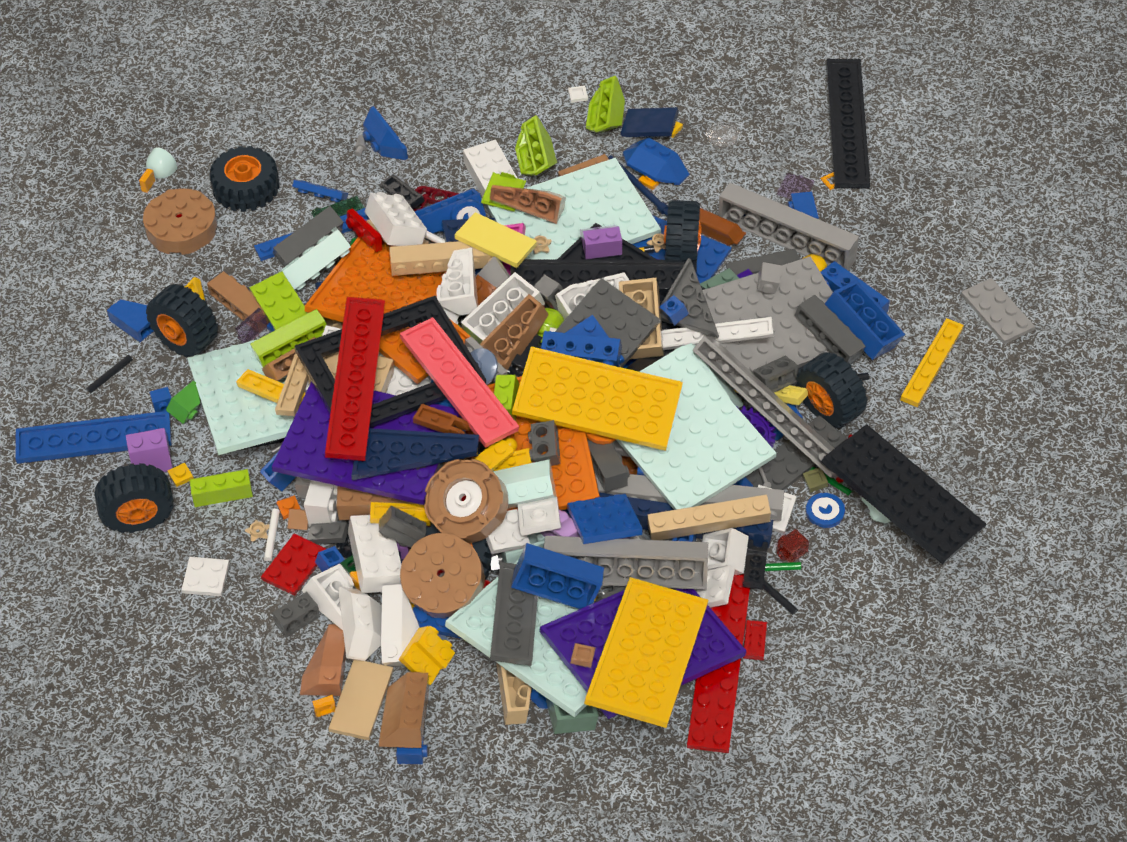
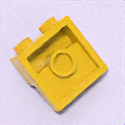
(427, 653)

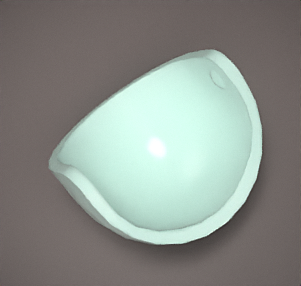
(161, 163)

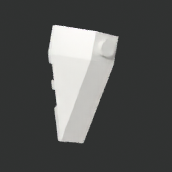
(459, 286)
(573, 294)
(325, 593)
(397, 624)

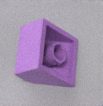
(601, 241)
(150, 448)

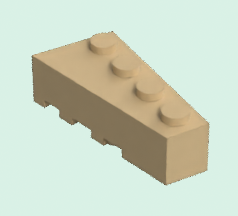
(514, 696)

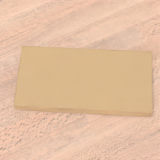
(361, 699)

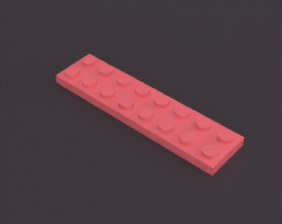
(459, 382)

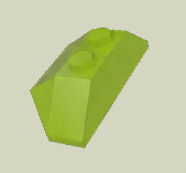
(606, 106)
(534, 148)

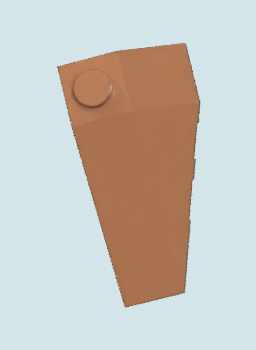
(534, 202)
(326, 668)

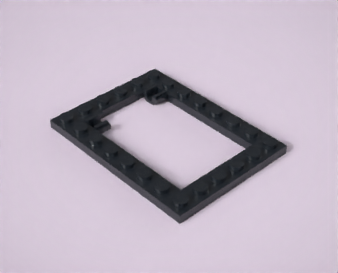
(313, 351)

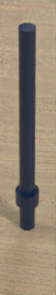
(662, 207)

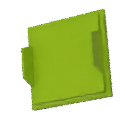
(502, 179)

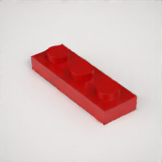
(364, 230)

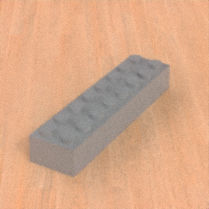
(787, 226)
(654, 561)

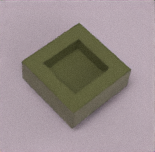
(815, 479)

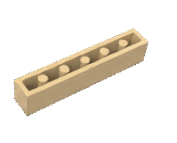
(430, 257)
(709, 517)

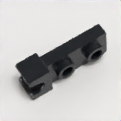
(518, 363)
(755, 565)

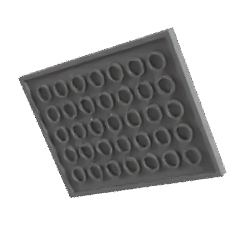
(742, 301)

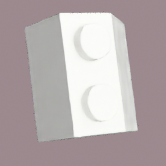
(726, 549)

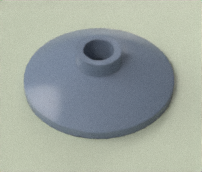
(487, 363)

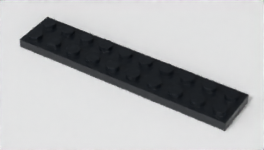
(847, 123)
(581, 270)

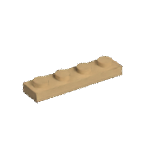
(292, 389)

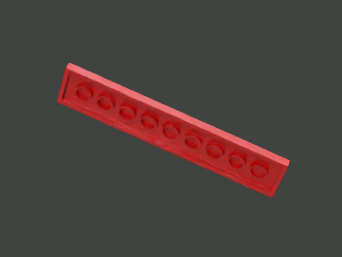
(355, 379)
(717, 690)

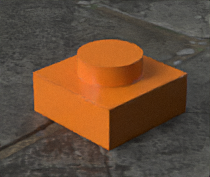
(286, 504)

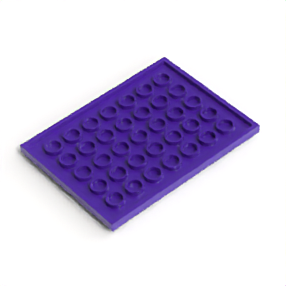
(305, 444)
(591, 626)

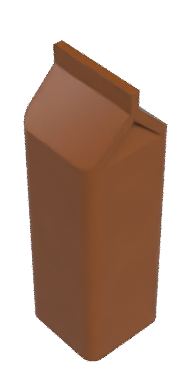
(720, 228)

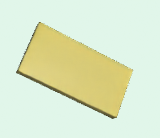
(495, 239)

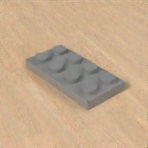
(997, 311)

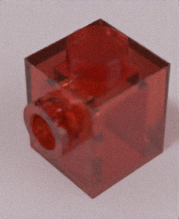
(792, 546)

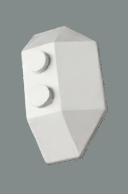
(360, 623)

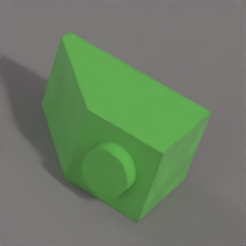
(185, 403)

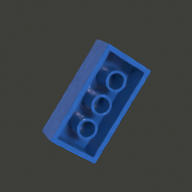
(865, 319)
(557, 577)

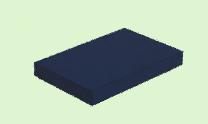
(649, 122)

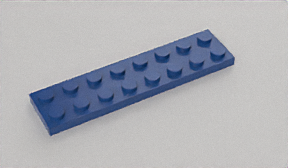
(85, 436)

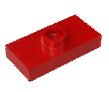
(755, 639)

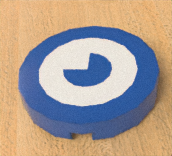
(466, 209)
(825, 510)

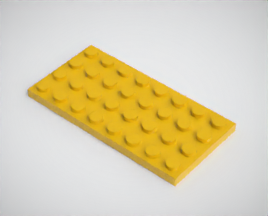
(597, 398)
(647, 652)

